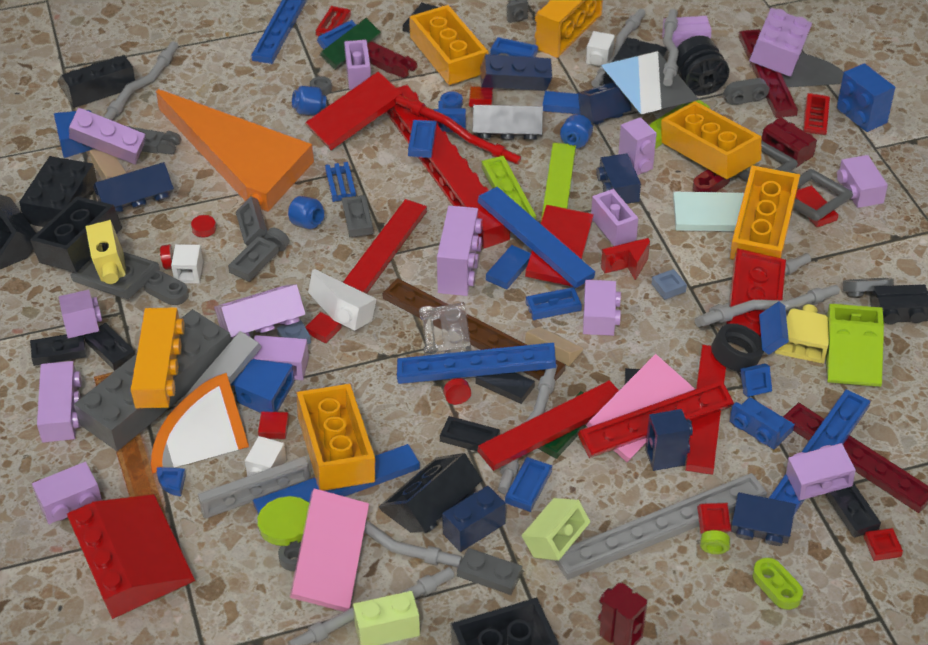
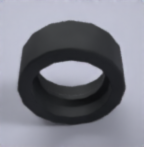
(743, 337)

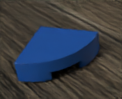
(171, 479)

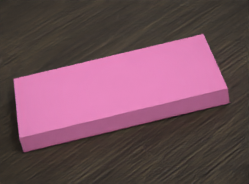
(650, 385)
(329, 550)

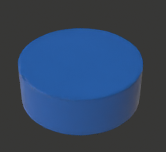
(452, 100)

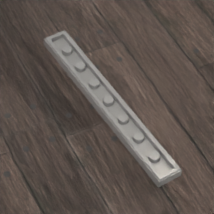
(651, 528)

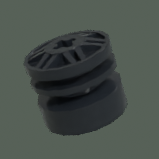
(701, 65)

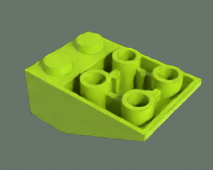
(855, 345)

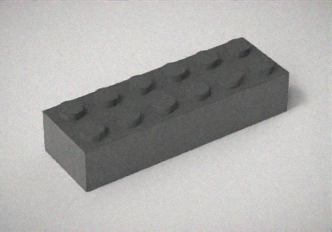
(110, 408)

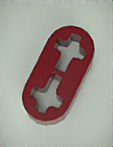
(714, 181)

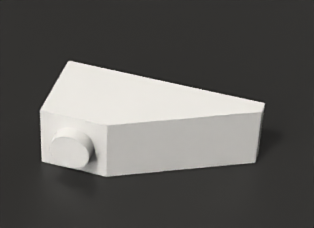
(341, 301)

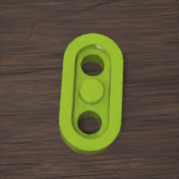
(779, 584)

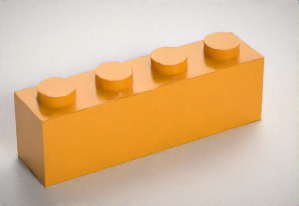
(157, 358)

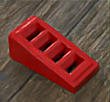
(820, 102)

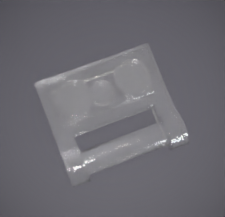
(453, 325)

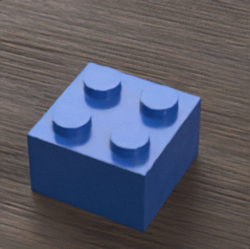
(865, 97)

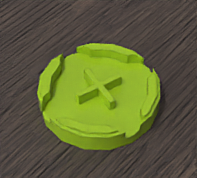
(283, 520)

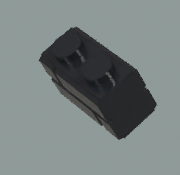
(901, 303)

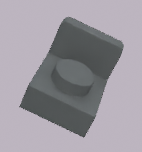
(517, 10)

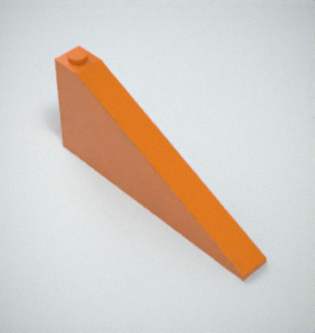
(244, 153)

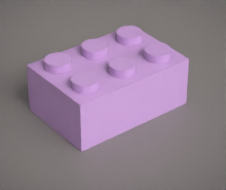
(780, 41)
(458, 250)
(261, 311)

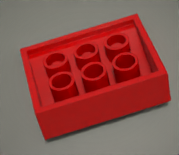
(130, 551)

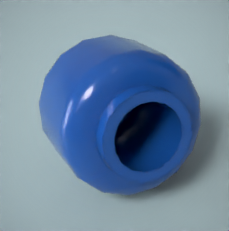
(308, 100)
(576, 130)
(305, 212)

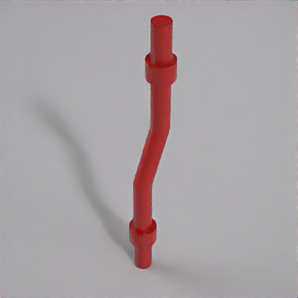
(420, 109)

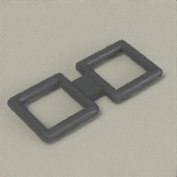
(790, 163)

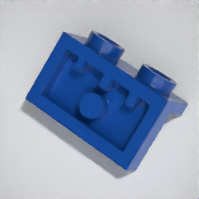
(761, 422)

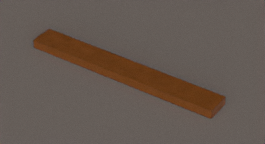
(481, 334)

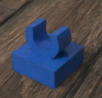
(756, 380)

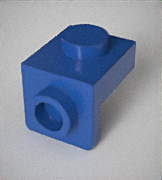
(455, 114)

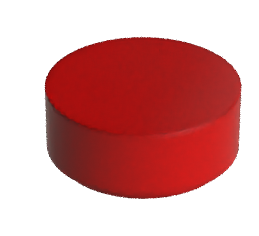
(203, 226)
(166, 254)
(457, 391)

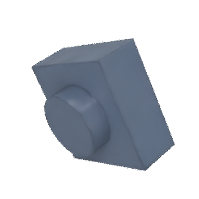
(669, 284)
(294, 330)

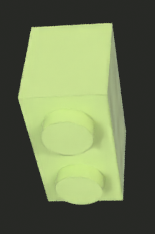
(556, 529)
(387, 619)

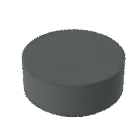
(323, 83)
(278, 237)

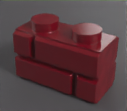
(790, 140)
(622, 615)

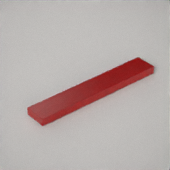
(385, 246)
(634, 425)
(546, 427)
(705, 429)

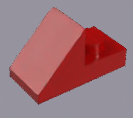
(627, 255)

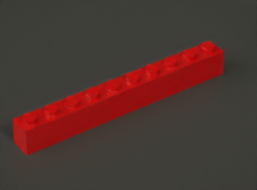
(450, 171)

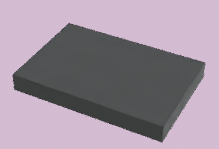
(137, 274)

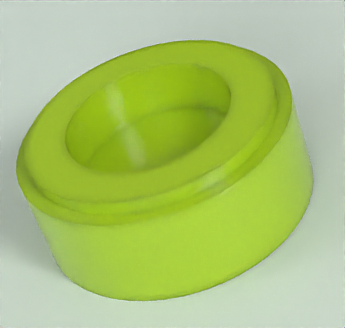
(715, 542)

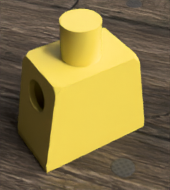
(110, 263)
(806, 335)

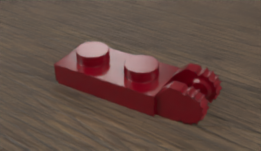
(390, 61)

